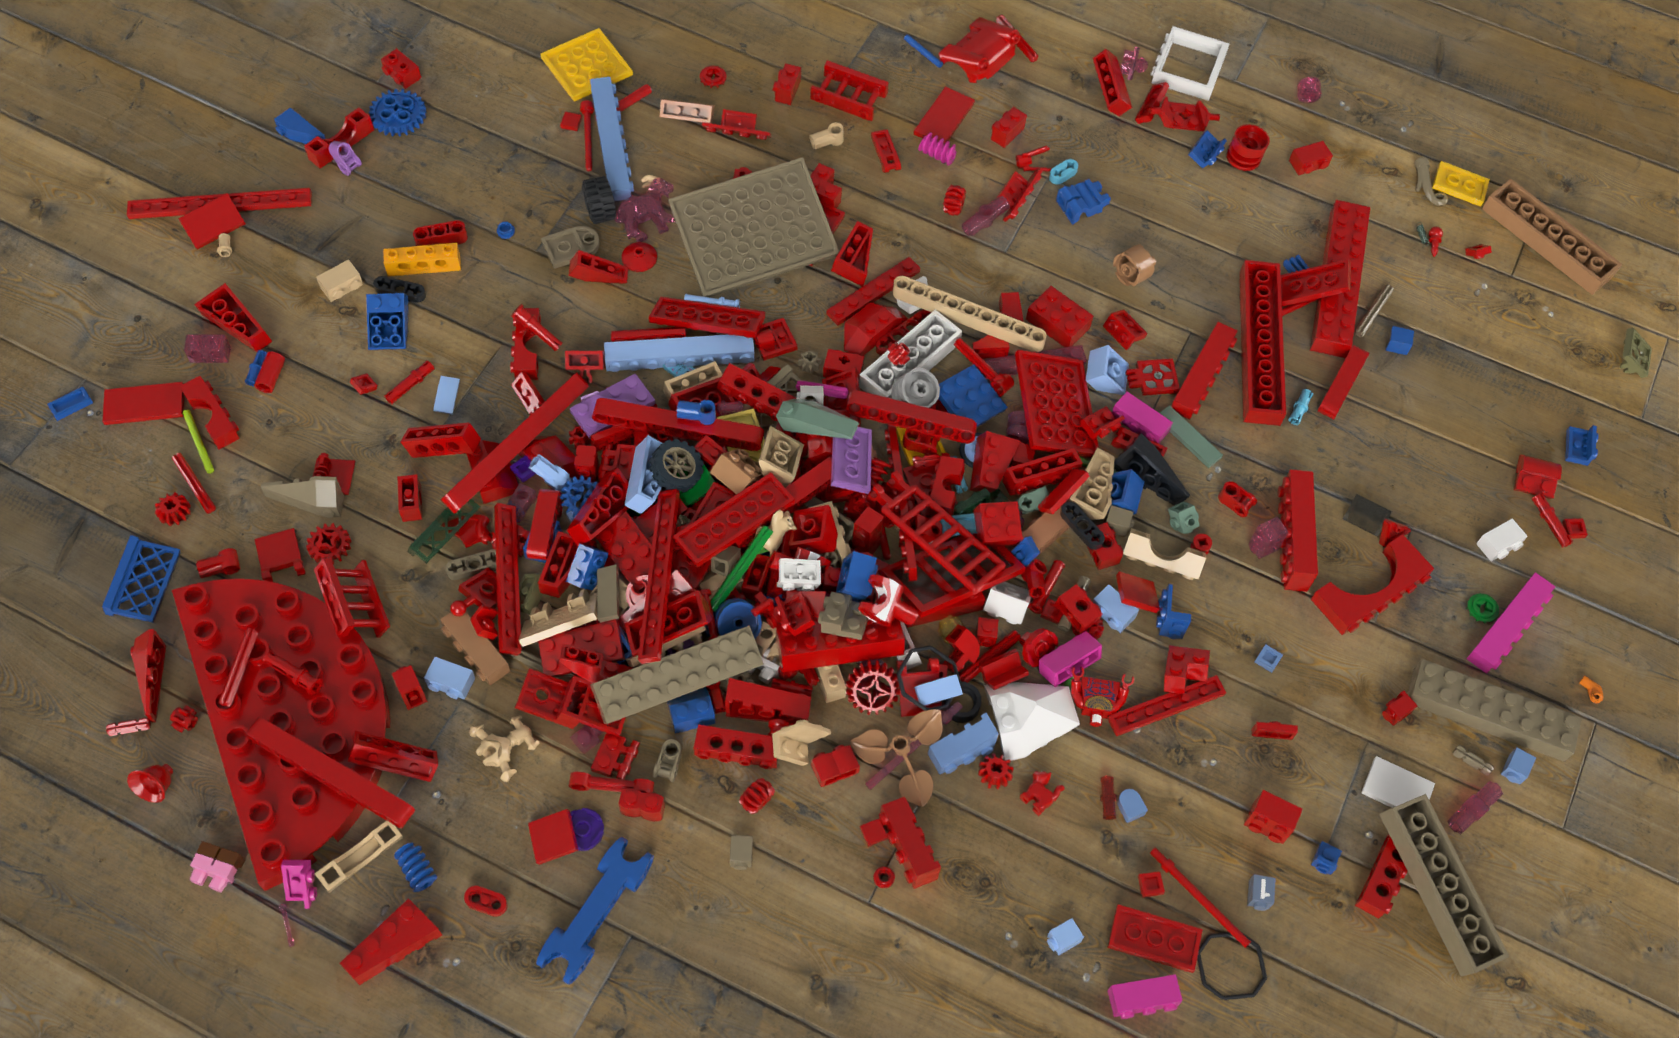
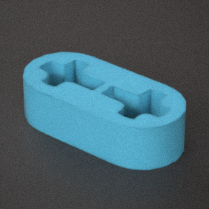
(1065, 173)

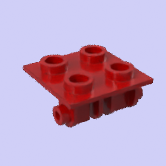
(337, 468)

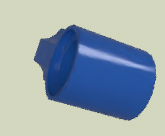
(697, 411)

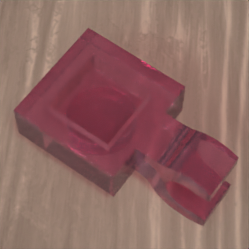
(586, 738)

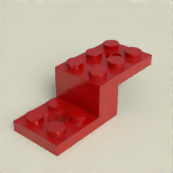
(565, 702)

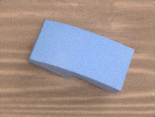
(446, 395)
(938, 690)

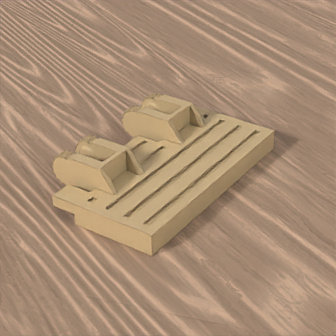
(549, 623)

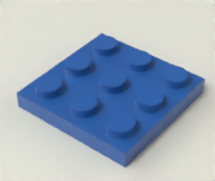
(971, 396)

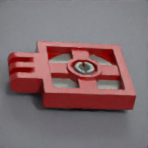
(1154, 377)

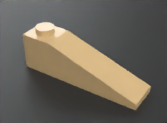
(1095, 493)

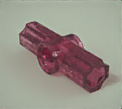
(985, 216)
(1475, 807)

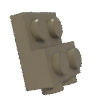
(842, 617)

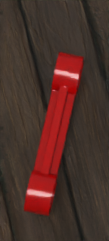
(583, 782)

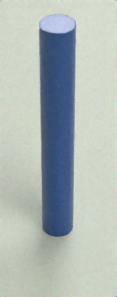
(923, 51)

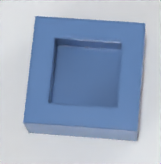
(1268, 658)

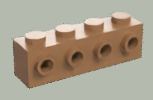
(478, 650)

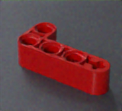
(543, 525)

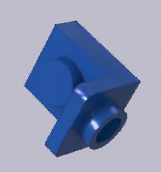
(1326, 858)

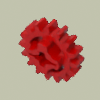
(335, 536)

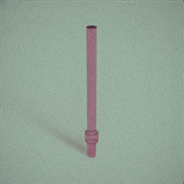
(946, 718)

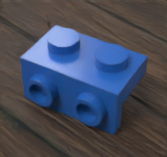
(1207, 149)
(1581, 445)

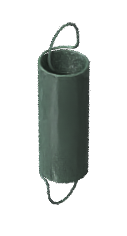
(1422, 234)

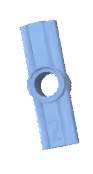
(552, 474)

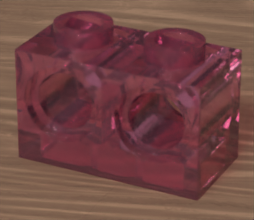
(207, 348)
(1268, 538)

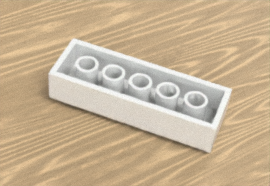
(928, 345)

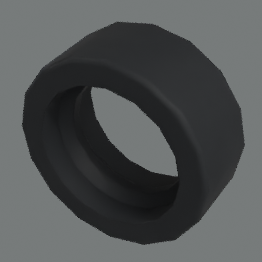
(964, 717)

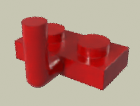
(767, 608)

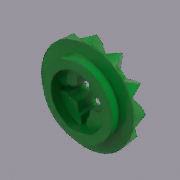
(1491, 608)

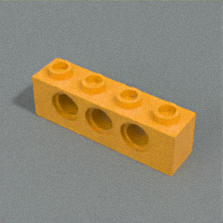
(422, 259)

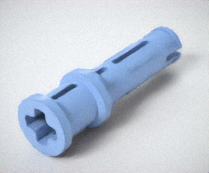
(721, 301)

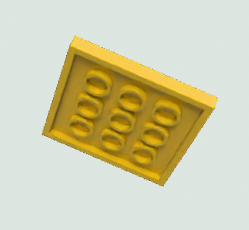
(585, 59)

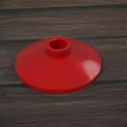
(639, 262)

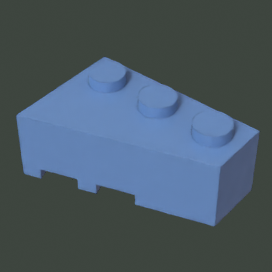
(964, 746)

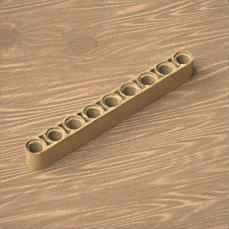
(969, 314)

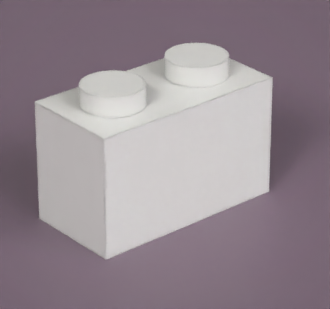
(1502, 540)

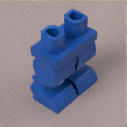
(1082, 198)

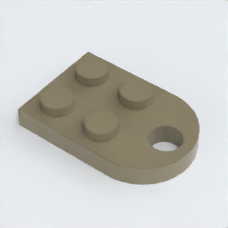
(565, 244)

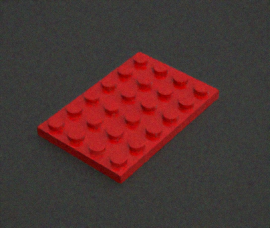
(1055, 402)

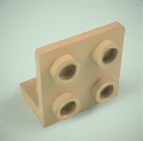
(792, 741)

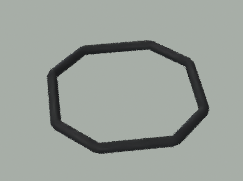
(904, 664)
(1238, 996)

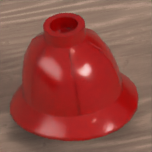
(151, 782)

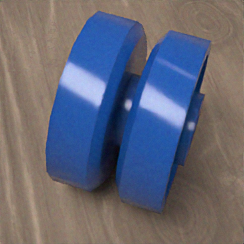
(736, 609)

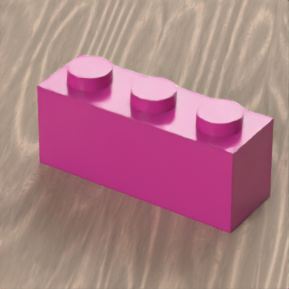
(1142, 418)
(1080, 651)
(1145, 996)

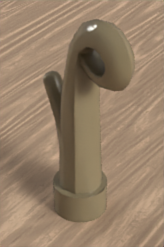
(1422, 167)

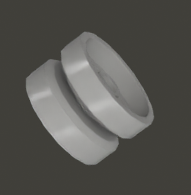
(917, 388)

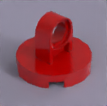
(1037, 645)

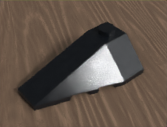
(1152, 469)

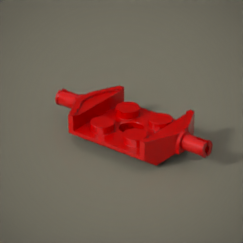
(1195, 116)

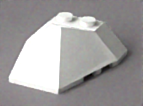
(1030, 716)

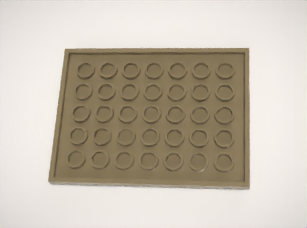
(753, 227)

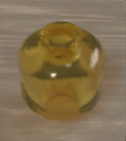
(947, 625)

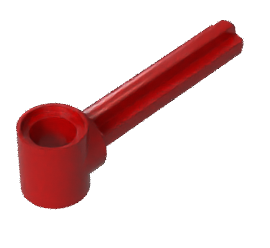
(1000, 383)

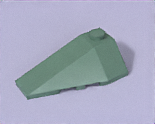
(815, 419)

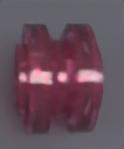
(1309, 90)

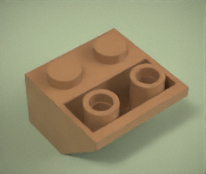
(737, 470)

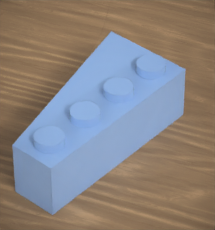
(642, 487)

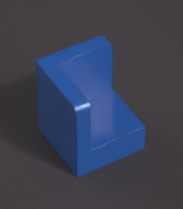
(1400, 340)

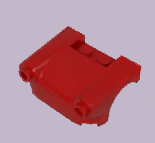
(982, 49)

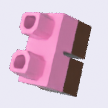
(216, 863)

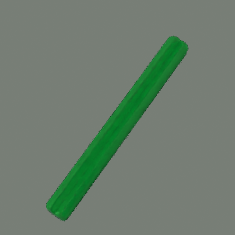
(741, 567)

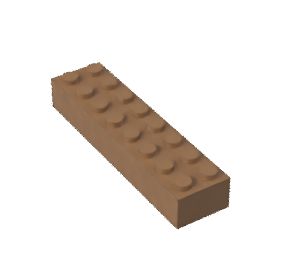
(1551, 236)

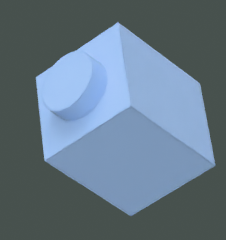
(1064, 937)

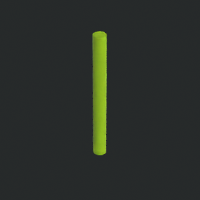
(198, 441)

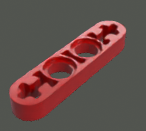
(899, 330)

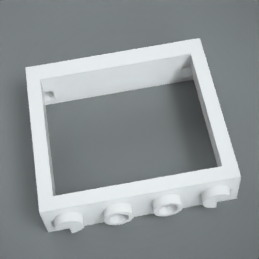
(1193, 41)

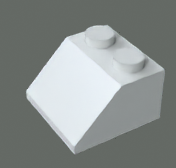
(1008, 602)

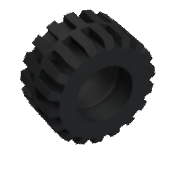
(599, 199)

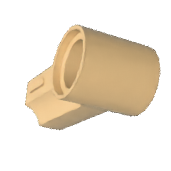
(833, 135)

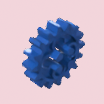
(576, 486)

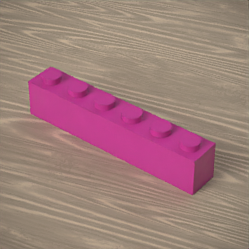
(1511, 622)

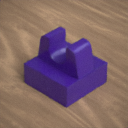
(522, 470)

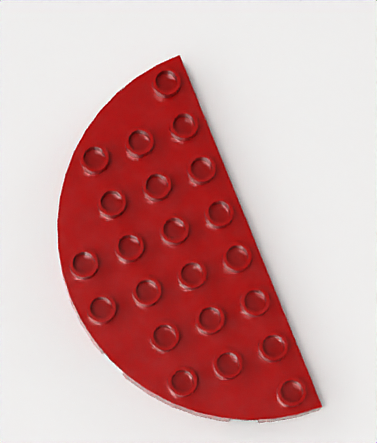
(277, 804)

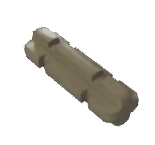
(1473, 760)

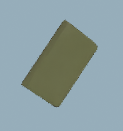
(529, 592)

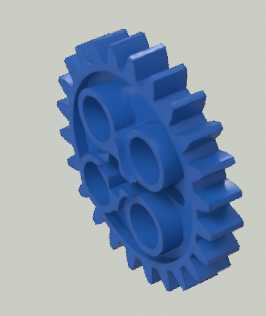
(397, 112)

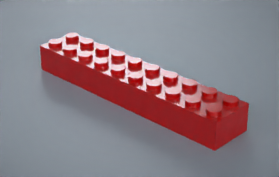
(1337, 313)
(1262, 343)

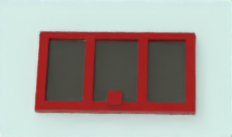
(937, 587)

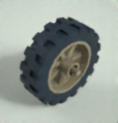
(666, 475)

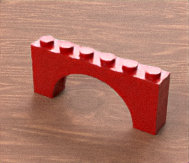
(1349, 610)

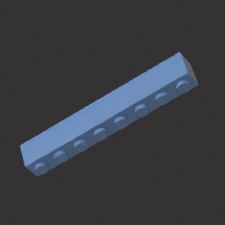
(610, 137)

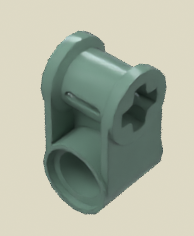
(1032, 500)

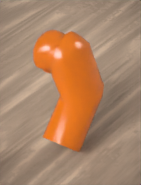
(1594, 690)

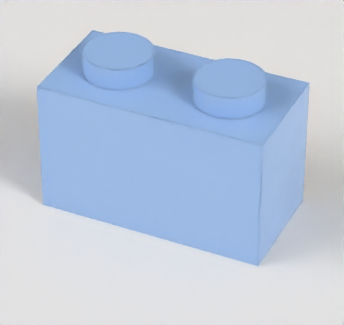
(1114, 612)
(449, 678)

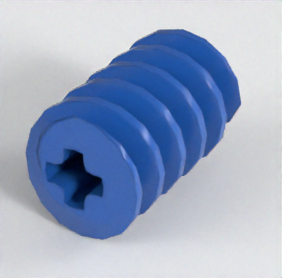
(414, 867)

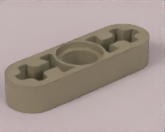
(460, 574)

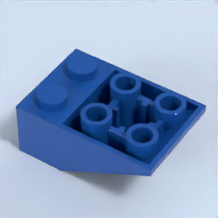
(387, 321)

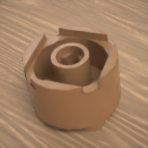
(1134, 265)

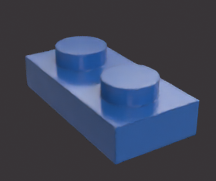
(1026, 551)

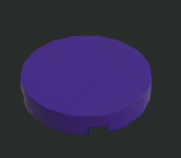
(587, 828)

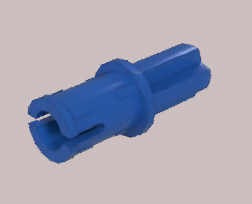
(255, 367)

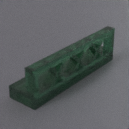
(436, 526)

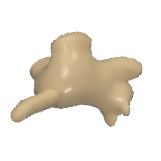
(779, 525)

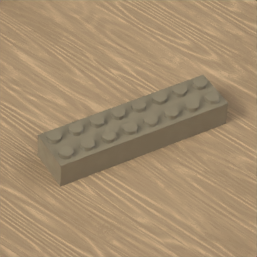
(676, 674)
(1494, 710)
(1444, 886)

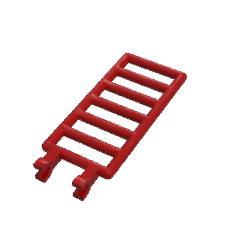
(905, 492)

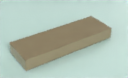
(608, 593)

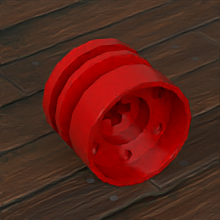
(1247, 147)

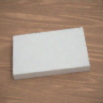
(1394, 784)

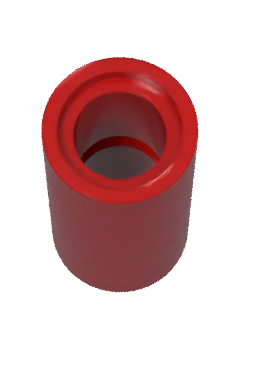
(269, 372)

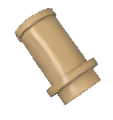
(224, 248)

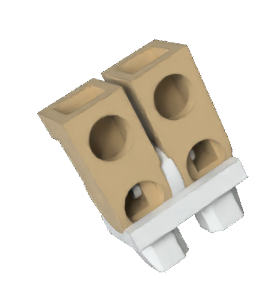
(769, 653)

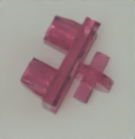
(1135, 64)

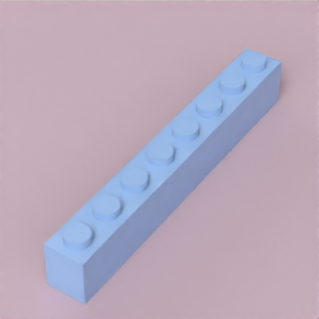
(674, 351)

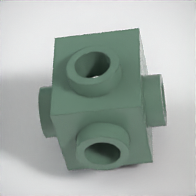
(1183, 517)

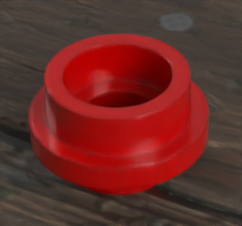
(884, 871)

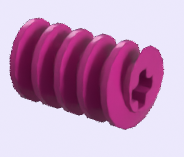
(938, 149)

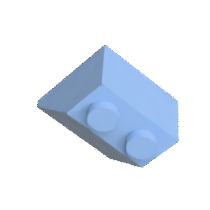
(1107, 371)

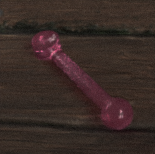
(282, 908)

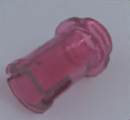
(729, 407)

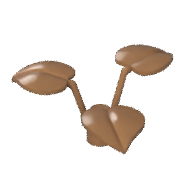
(926, 728)

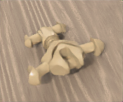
(497, 749)

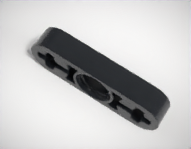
(394, 283)
(1083, 534)

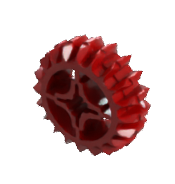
(888, 692)

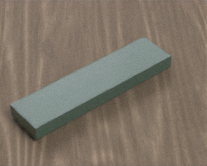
(1192, 438)

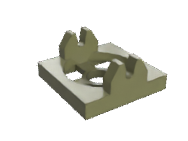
(1632, 365)

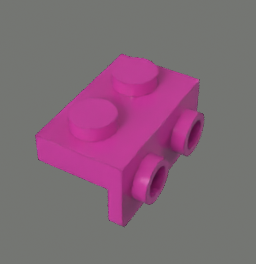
(298, 881)

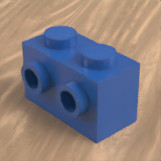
(585, 565)

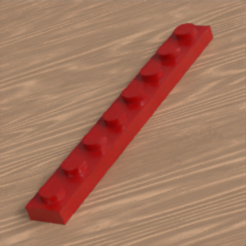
(507, 579)

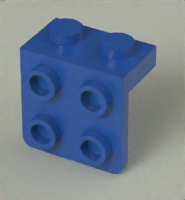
(1171, 623)

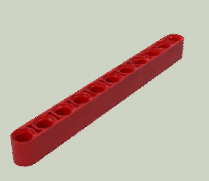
(514, 443)

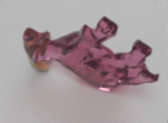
(646, 207)

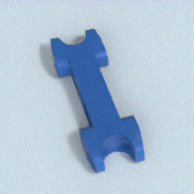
(574, 941)

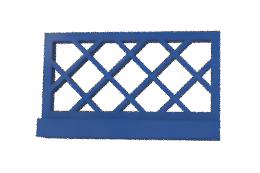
(123, 578)

